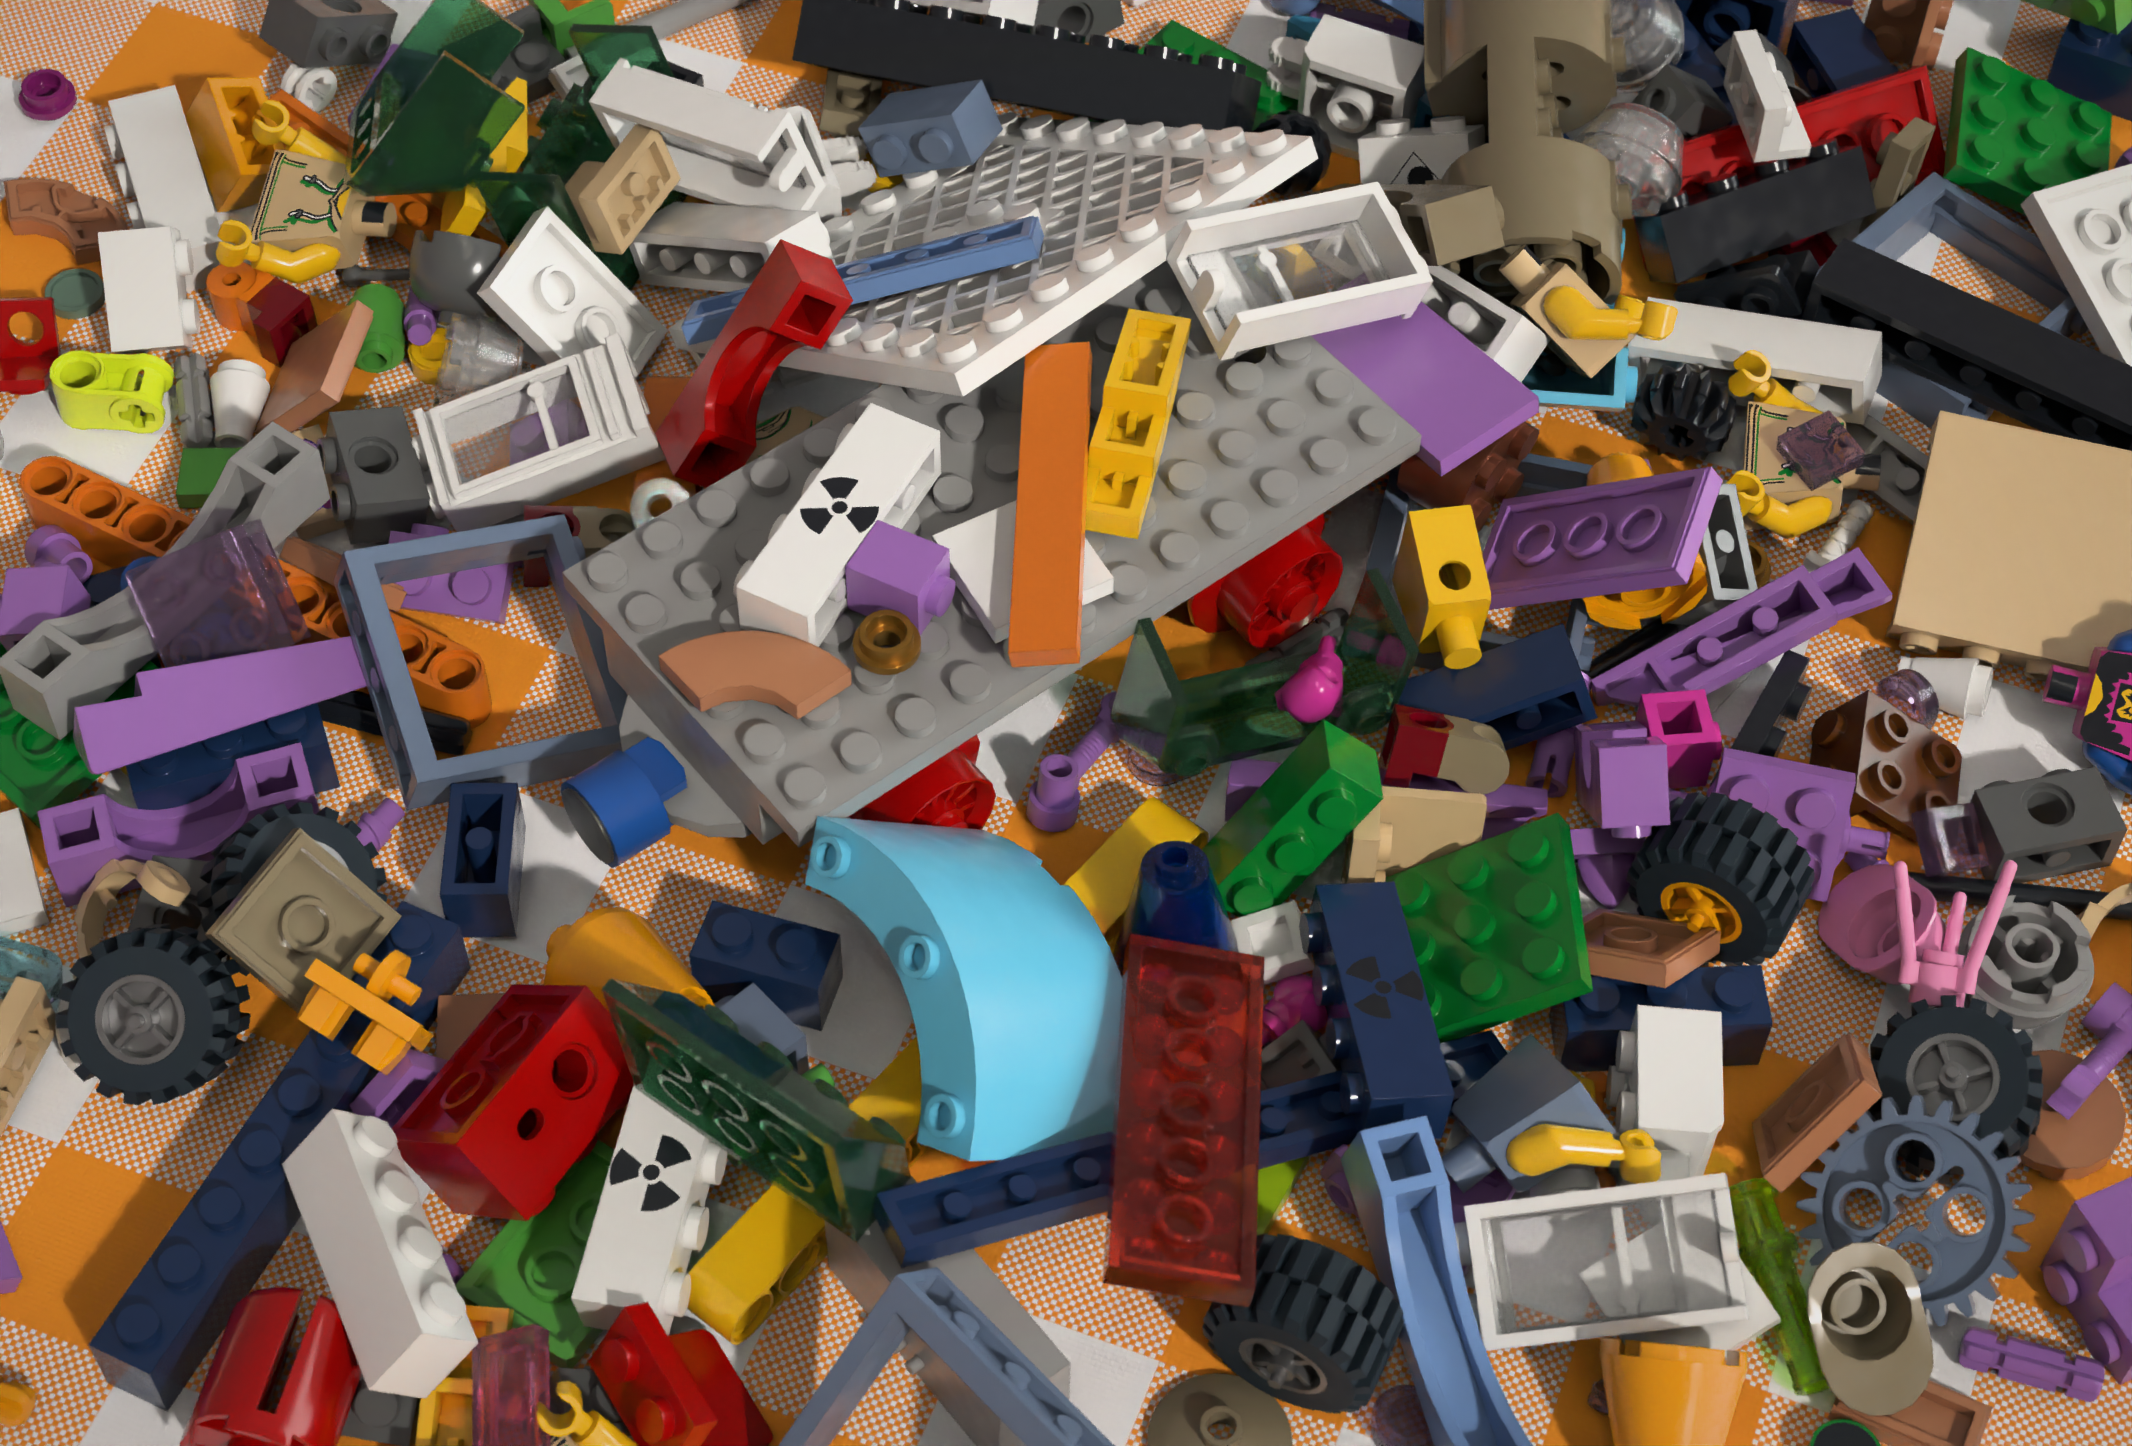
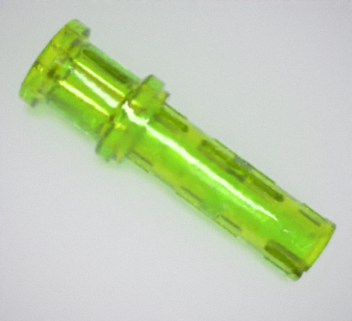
(1770, 1257)

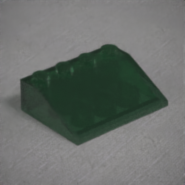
(757, 1105)

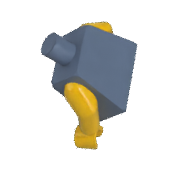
(1534, 1120)

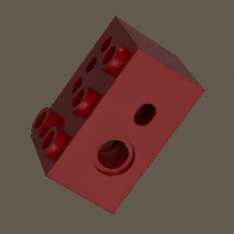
(517, 1102)

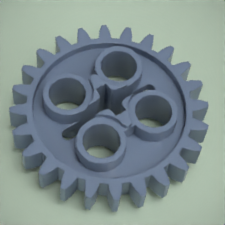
(1871, 1162)

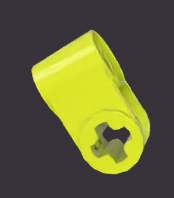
(108, 392)

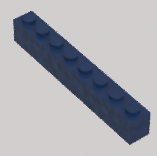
(246, 1202)

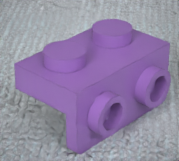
(466, 594)

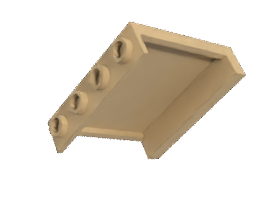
(2017, 548)

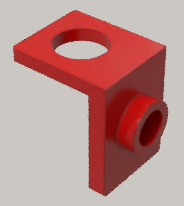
(22, 364)

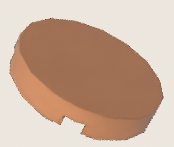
(2085, 1141)

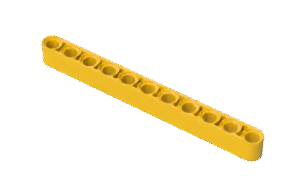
(782, 1240)

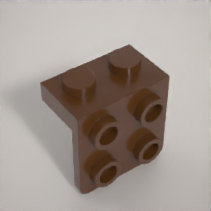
(1894, 759)

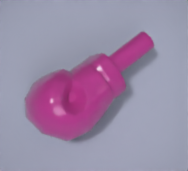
(1315, 686)
(1291, 1004)

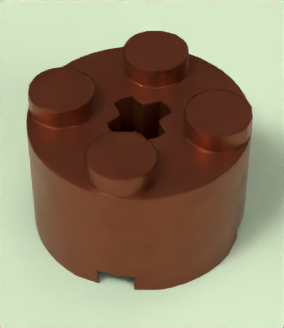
(1477, 481)

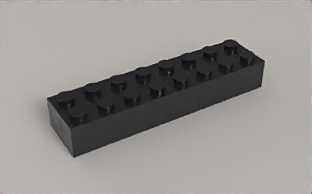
(1023, 69)

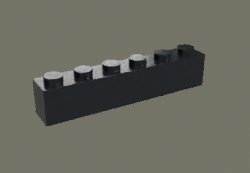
(1976, 347)

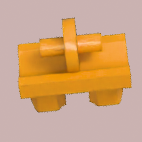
(390, 1030)

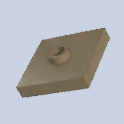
(298, 911)

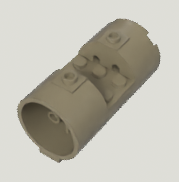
(1531, 78)

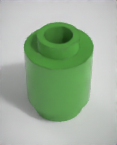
(385, 339)

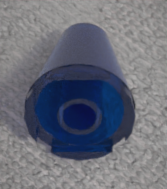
(1176, 901)

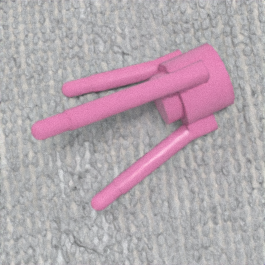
(1943, 971)

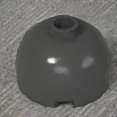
(450, 273)

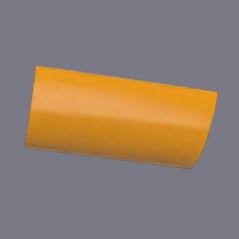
(224, 140)

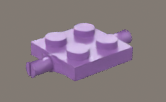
(1804, 799)

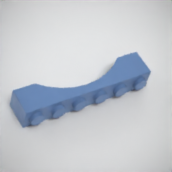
(1413, 1243)

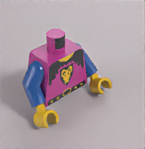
(2102, 707)

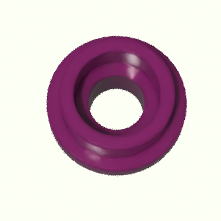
(47, 95)

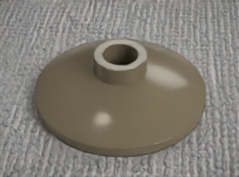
(1218, 1398)

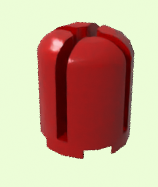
(249, 1367)

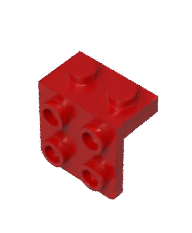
(675, 1385)

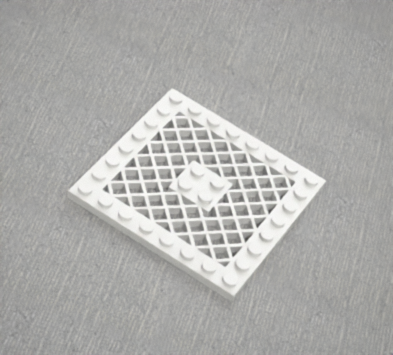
(1107, 213)

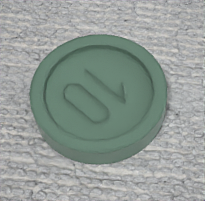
(76, 293)

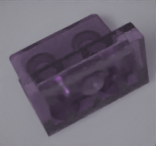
(218, 598)

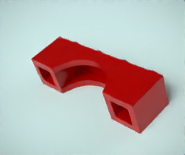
(787, 307)

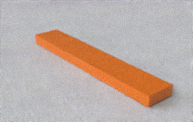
(1051, 507)

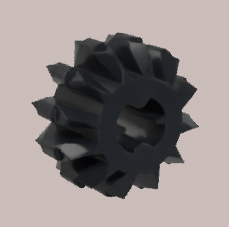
(1683, 412)

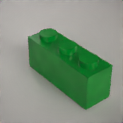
(1294, 820)

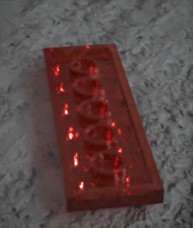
(1186, 1122)

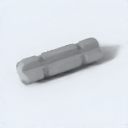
(194, 402)

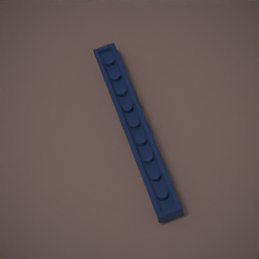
(1073, 1177)

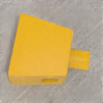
(1449, 604)

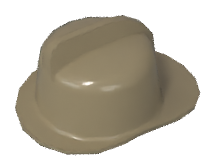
(1870, 1328)

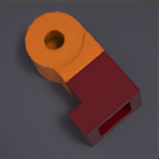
(262, 307)

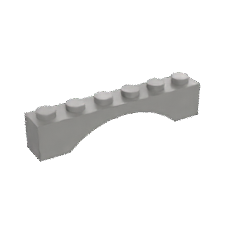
(97, 650)

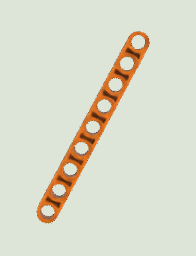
(124, 526)

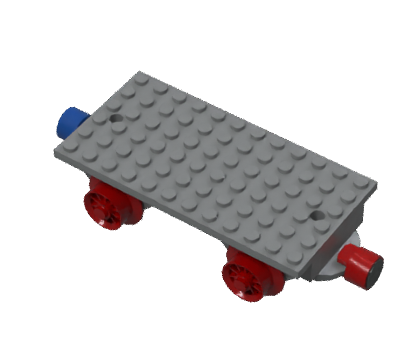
(1228, 527)

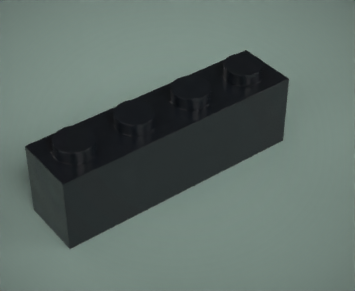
(1755, 212)

